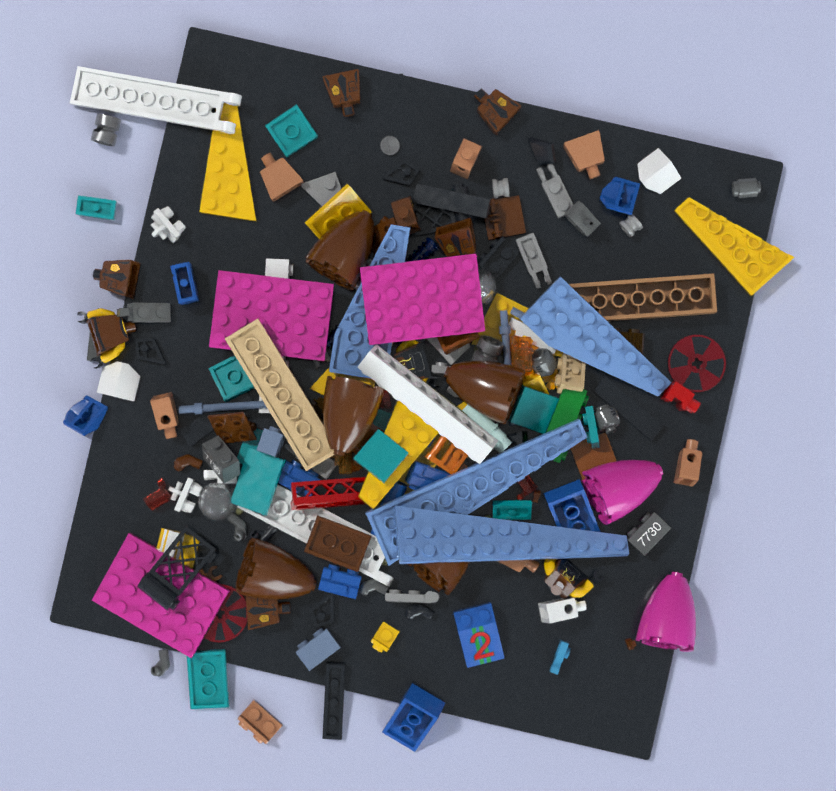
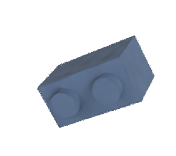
(271, 441)
(318, 648)

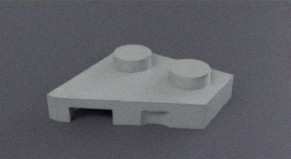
(322, 188)

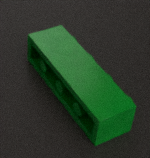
(567, 411)

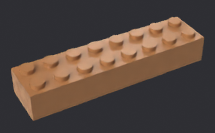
(651, 297)

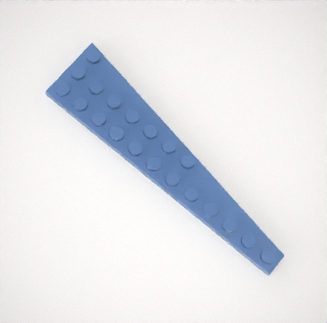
(476, 484)
(454, 537)

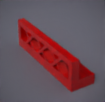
(326, 500)

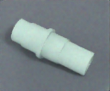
(489, 426)

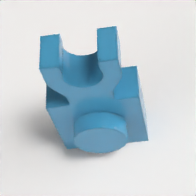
(561, 653)

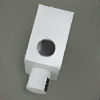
(554, 611)

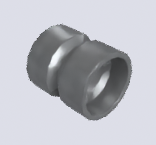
(105, 129)
(487, 349)

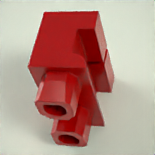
(682, 396)

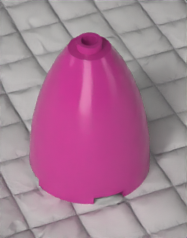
(620, 487)
(669, 616)

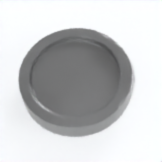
(390, 145)

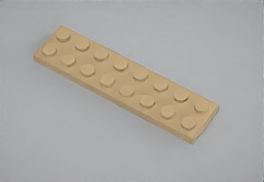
(281, 393)

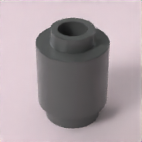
(746, 188)

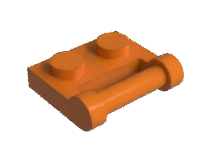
(451, 459)

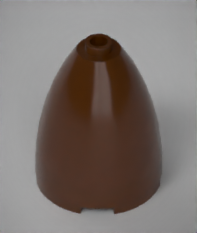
(344, 249)
(486, 386)
(348, 412)
(272, 573)
(441, 574)

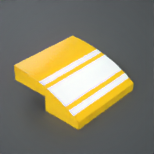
(168, 536)

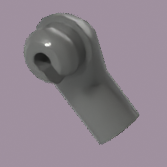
(240, 527)
(371, 585)
(162, 665)

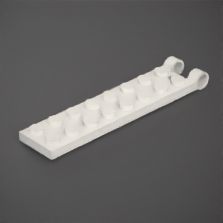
(152, 99)
(300, 524)

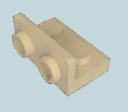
(570, 374)

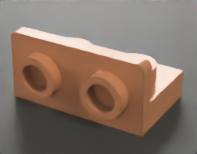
(259, 722)

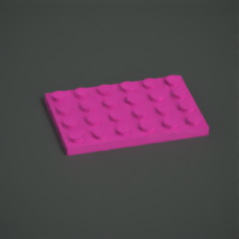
(422, 299)
(290, 310)
(179, 627)

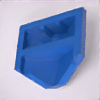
(620, 195)
(85, 416)

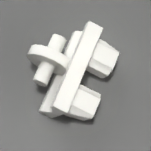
(163, 226)
(190, 487)

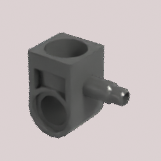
(582, 218)

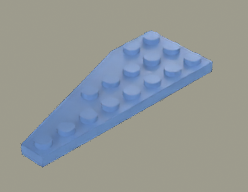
(577, 329)
(351, 336)

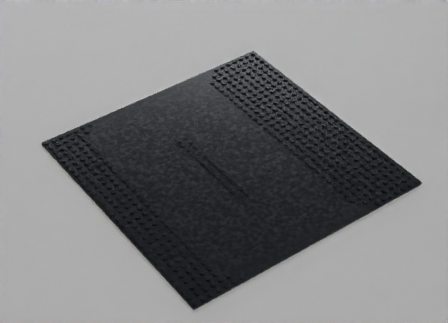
(602, 689)

